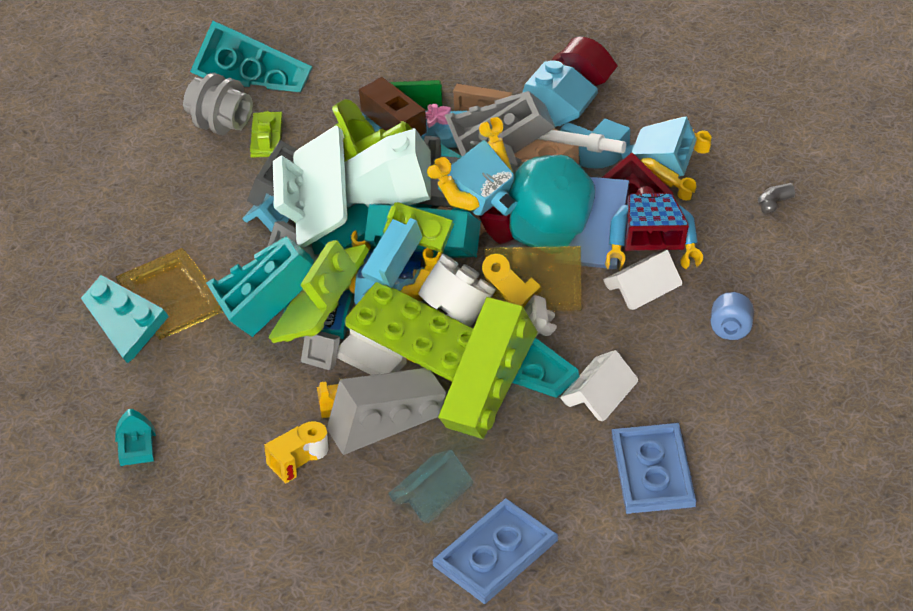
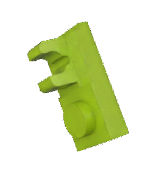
(265, 133)
(432, 227)

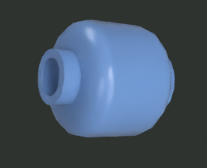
(730, 313)

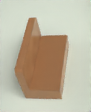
(471, 96)

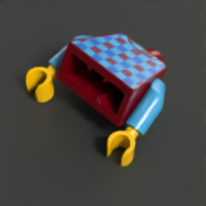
(653, 223)

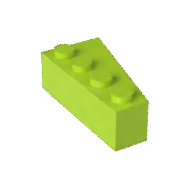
(487, 367)

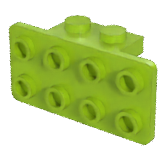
(321, 291)
(411, 329)

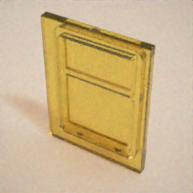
(176, 287)

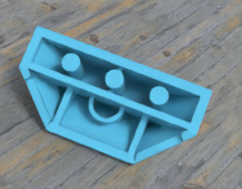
(561, 90)

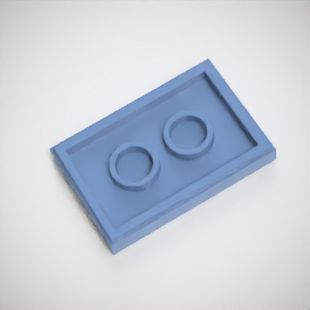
(594, 239)
(653, 468)
(495, 550)

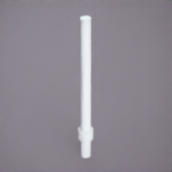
(593, 142)

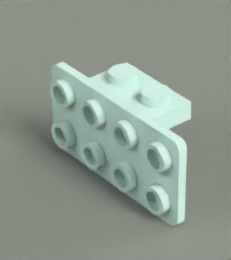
(313, 187)

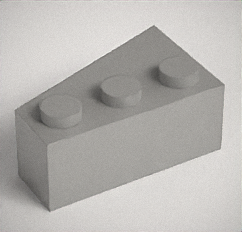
(523, 120)
(382, 406)

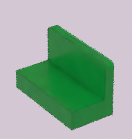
(422, 92)

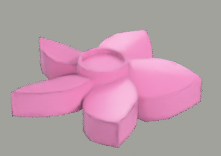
(437, 114)

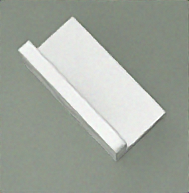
(645, 279)
(369, 355)
(602, 385)

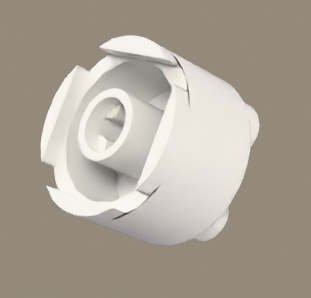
(456, 290)

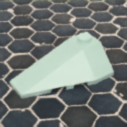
(390, 172)

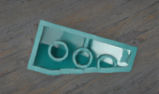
(248, 61)

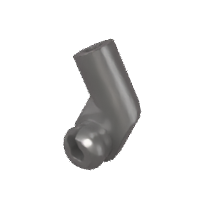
(773, 194)

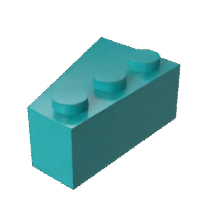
(462, 239)
(263, 286)

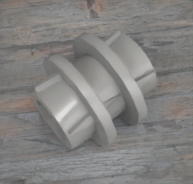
(217, 103)

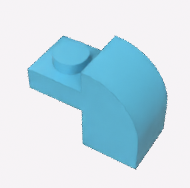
(610, 130)

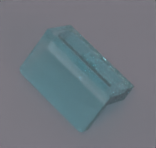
(433, 485)

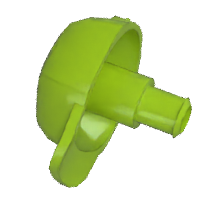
(357, 131)

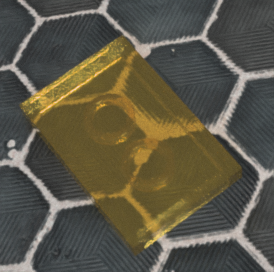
(552, 268)

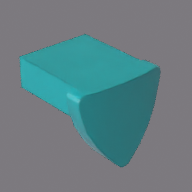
(134, 438)

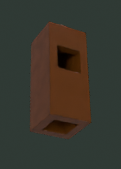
(390, 106)

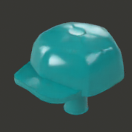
(552, 201)

